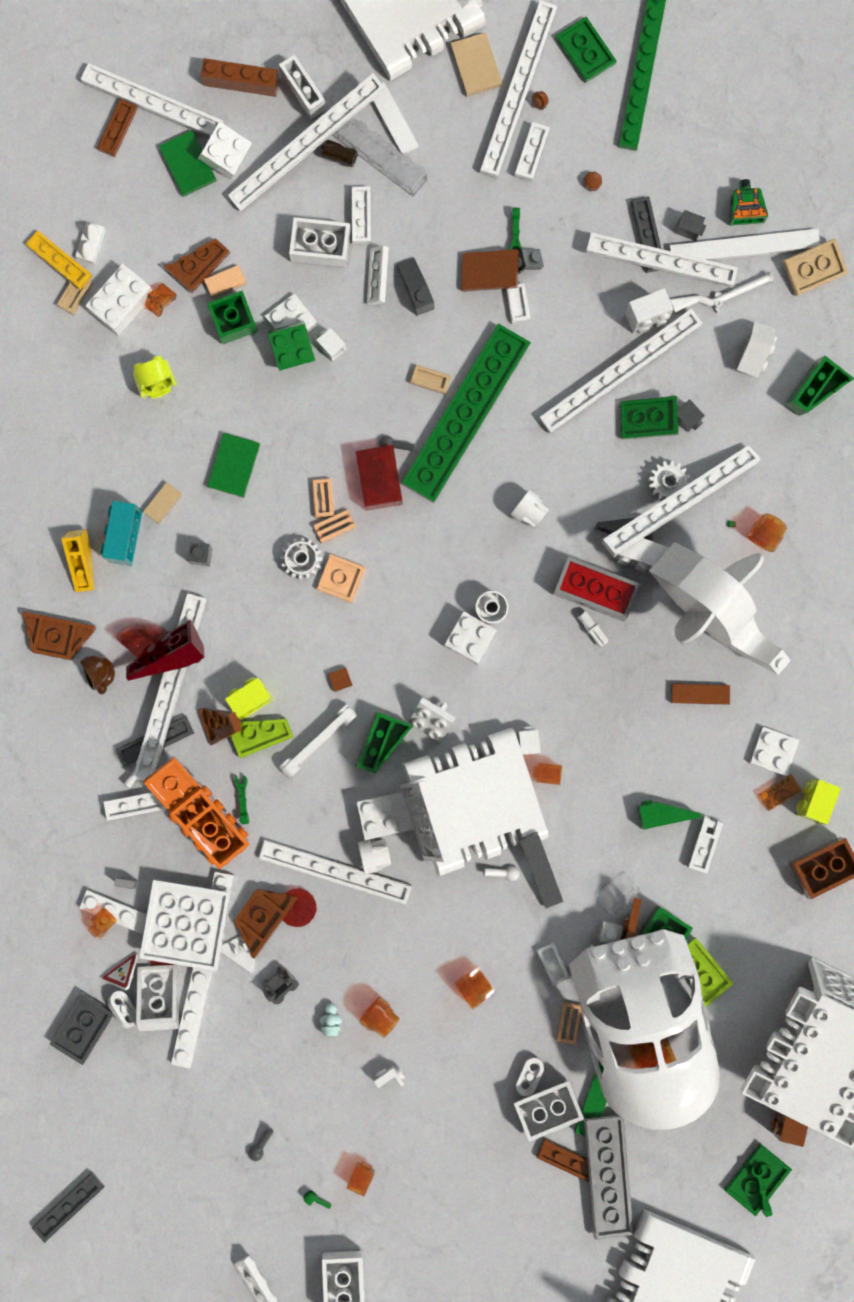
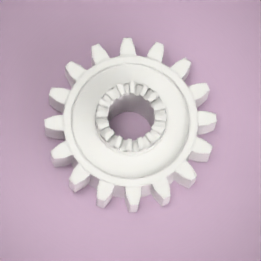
(669, 471)
(294, 551)

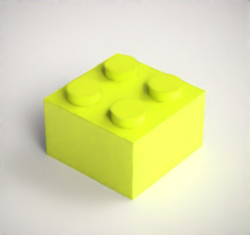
(249, 698)
(818, 801)

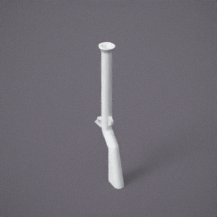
(684, 302)

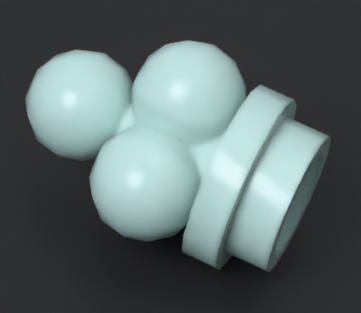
(330, 1021)

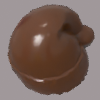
(98, 672)

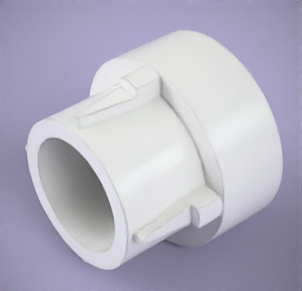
(530, 509)
(491, 597)
(374, 855)

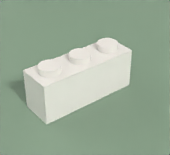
(302, 87)

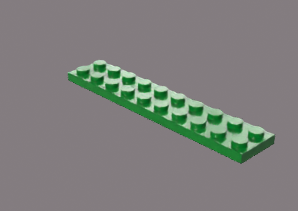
(466, 413)

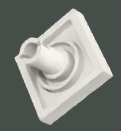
(432, 719)

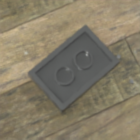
(82, 1028)

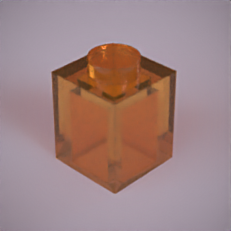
(547, 773)
(360, 1178)

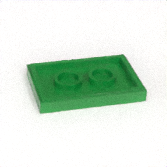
(585, 49)
(184, 164)
(649, 417)
(233, 465)
(744, 1185)

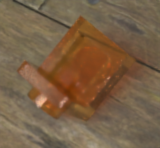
(159, 299)
(101, 923)

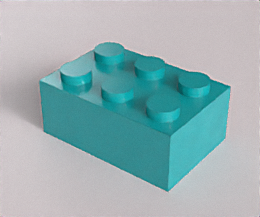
(121, 533)

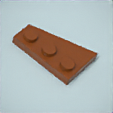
(198, 265)
(219, 724)

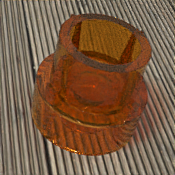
(767, 532)
(474, 988)
(379, 1017)

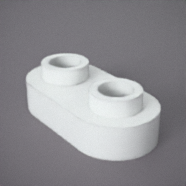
(124, 1009)
(529, 1076)

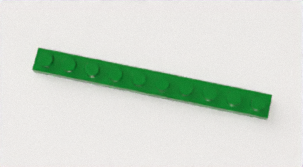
(642, 74)

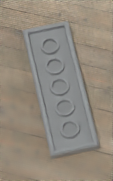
(608, 1176)

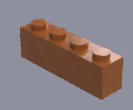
(239, 77)

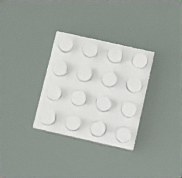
(185, 925)

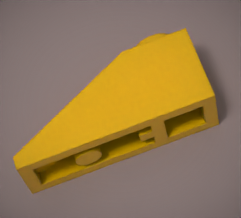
(79, 559)

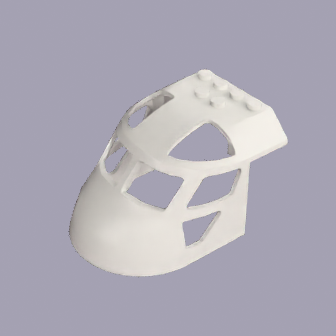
(663, 1094)

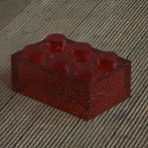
(379, 477)

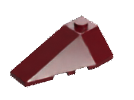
(175, 652)

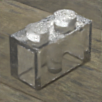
(617, 892)

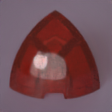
(140, 637)

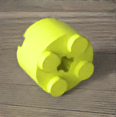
(154, 378)

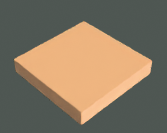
(340, 578)

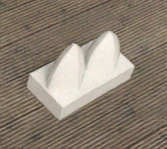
(90, 242)

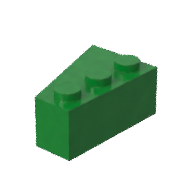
(818, 384)
(381, 739)

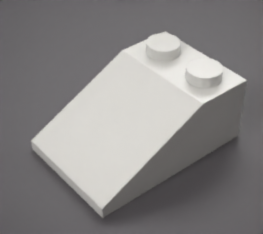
(157, 998)

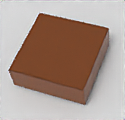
(340, 679)

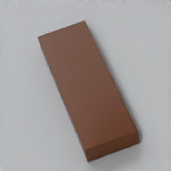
(117, 128)
(700, 694)
(563, 1159)

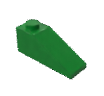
(660, 814)

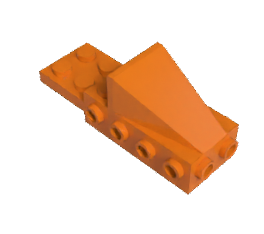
(197, 813)

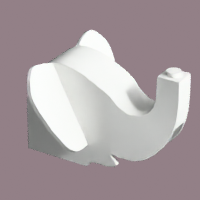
(717, 603)

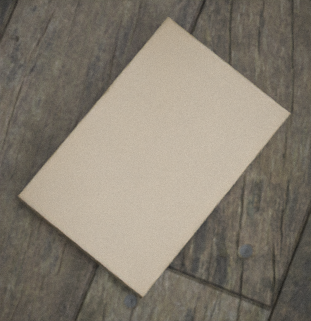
(476, 64)
(815, 267)

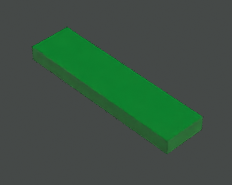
(594, 1102)

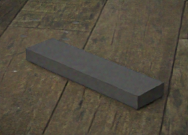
(645, 224)
(177, 731)
(541, 870)
(68, 1207)

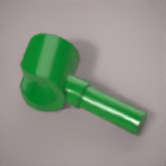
(311, 1196)

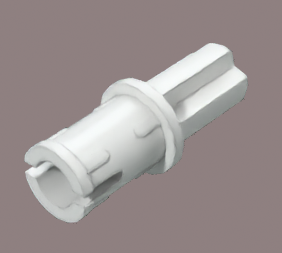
(593, 629)

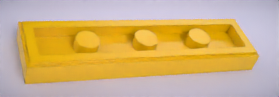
(59, 260)

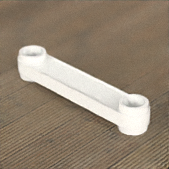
(291, 766)

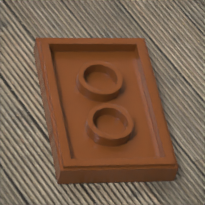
(490, 270)

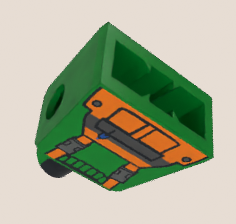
(747, 205)

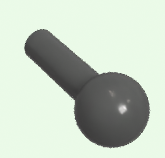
(387, 440)
(256, 1152)

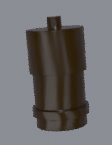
(338, 153)

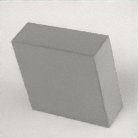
(126, 883)

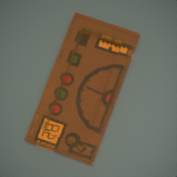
(779, 792)

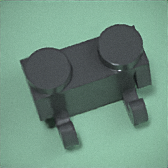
(279, 985)

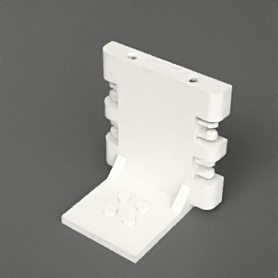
(399, 25)
(471, 801)
(816, 1060)
(681, 1265)

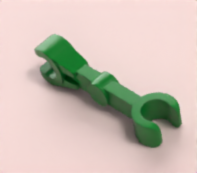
(516, 217)
(244, 817)
(765, 1205)

